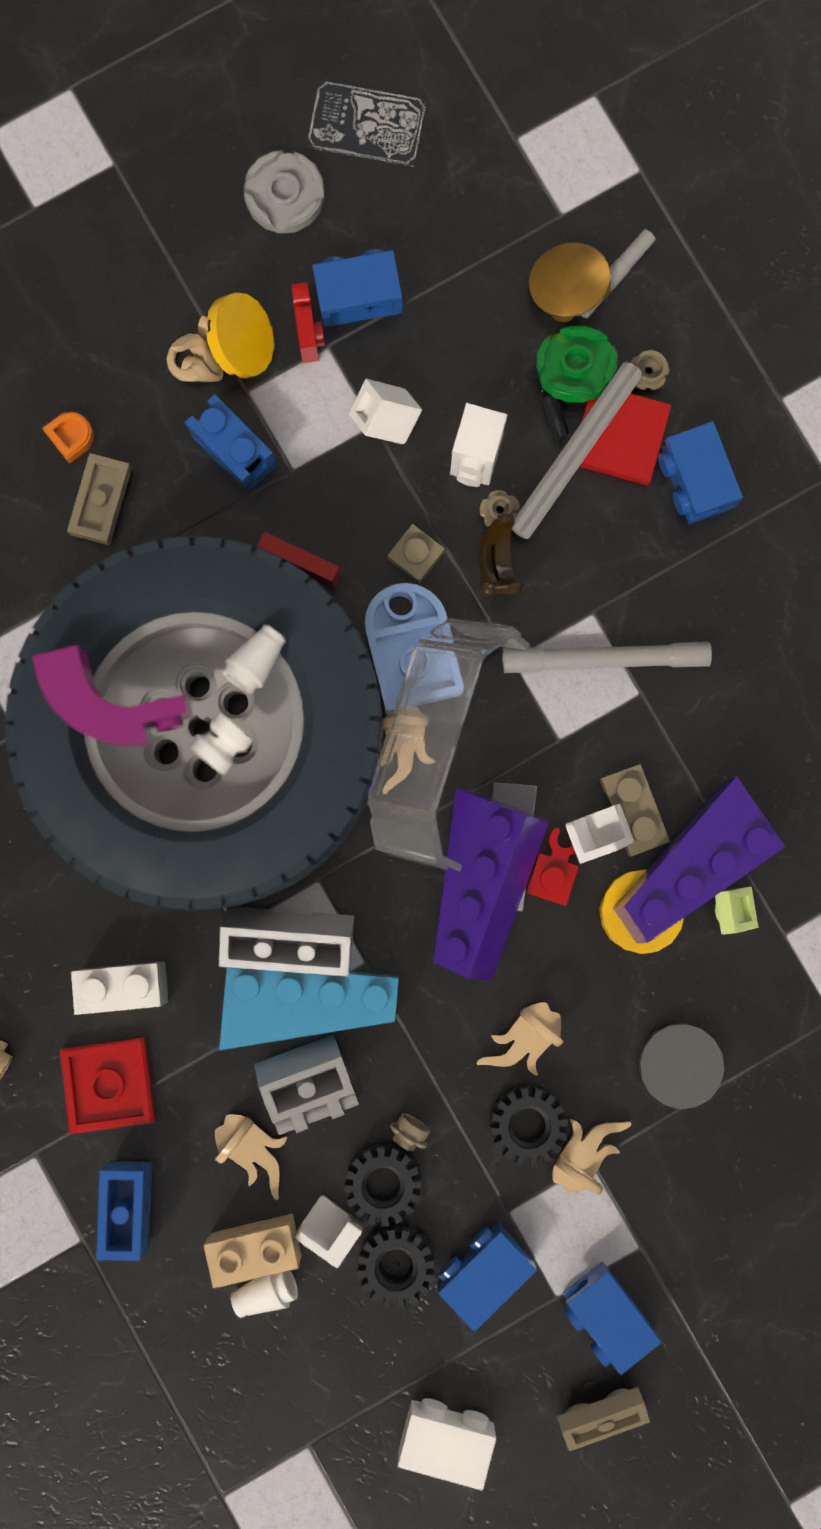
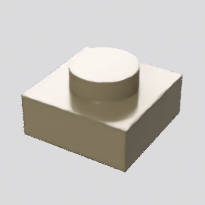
(416, 553)

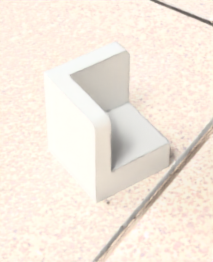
(385, 411)
(600, 833)
(329, 1231)

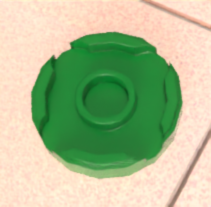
(576, 364)

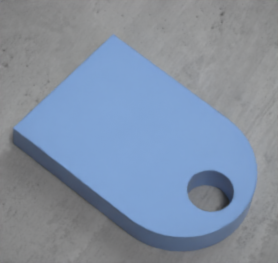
(394, 636)

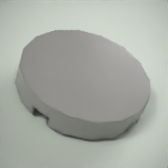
(284, 191)

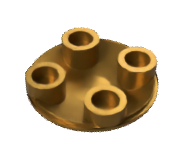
(569, 280)

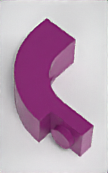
(72, 694)

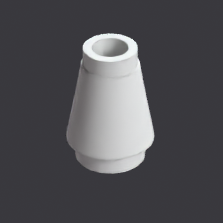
(253, 660)
(265, 1294)

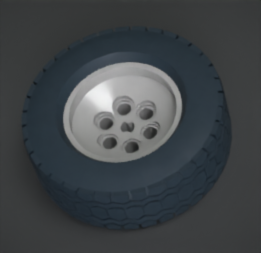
(149, 631)

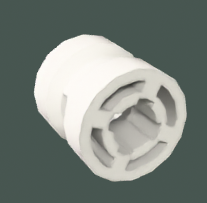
(221, 743)

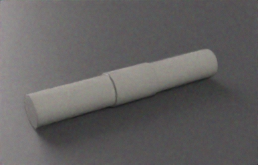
(627, 260)

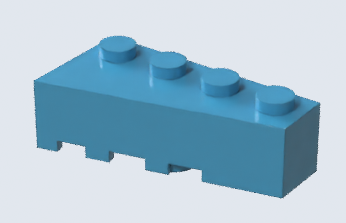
(290, 1005)

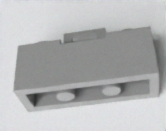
(286, 941)

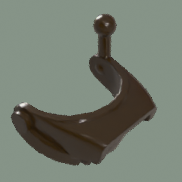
(499, 537)

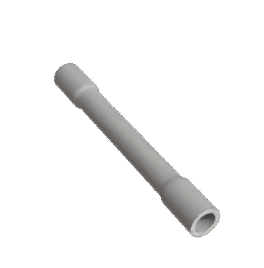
(674, 655)

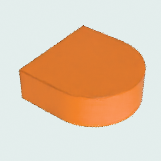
(70, 434)

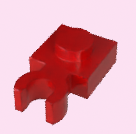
(309, 332)
(552, 874)

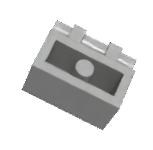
(305, 1085)

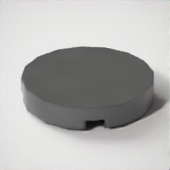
(681, 1066)

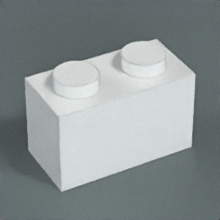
(477, 445)
(119, 987)
(447, 1443)

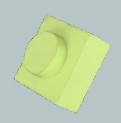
(736, 910)

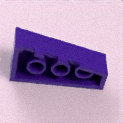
(705, 858)
(481, 900)

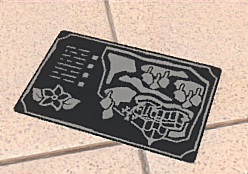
(366, 122)

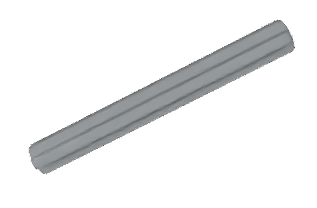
(576, 449)

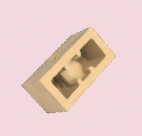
(252, 1251)

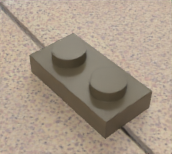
(99, 499)
(634, 795)
(605, 1418)

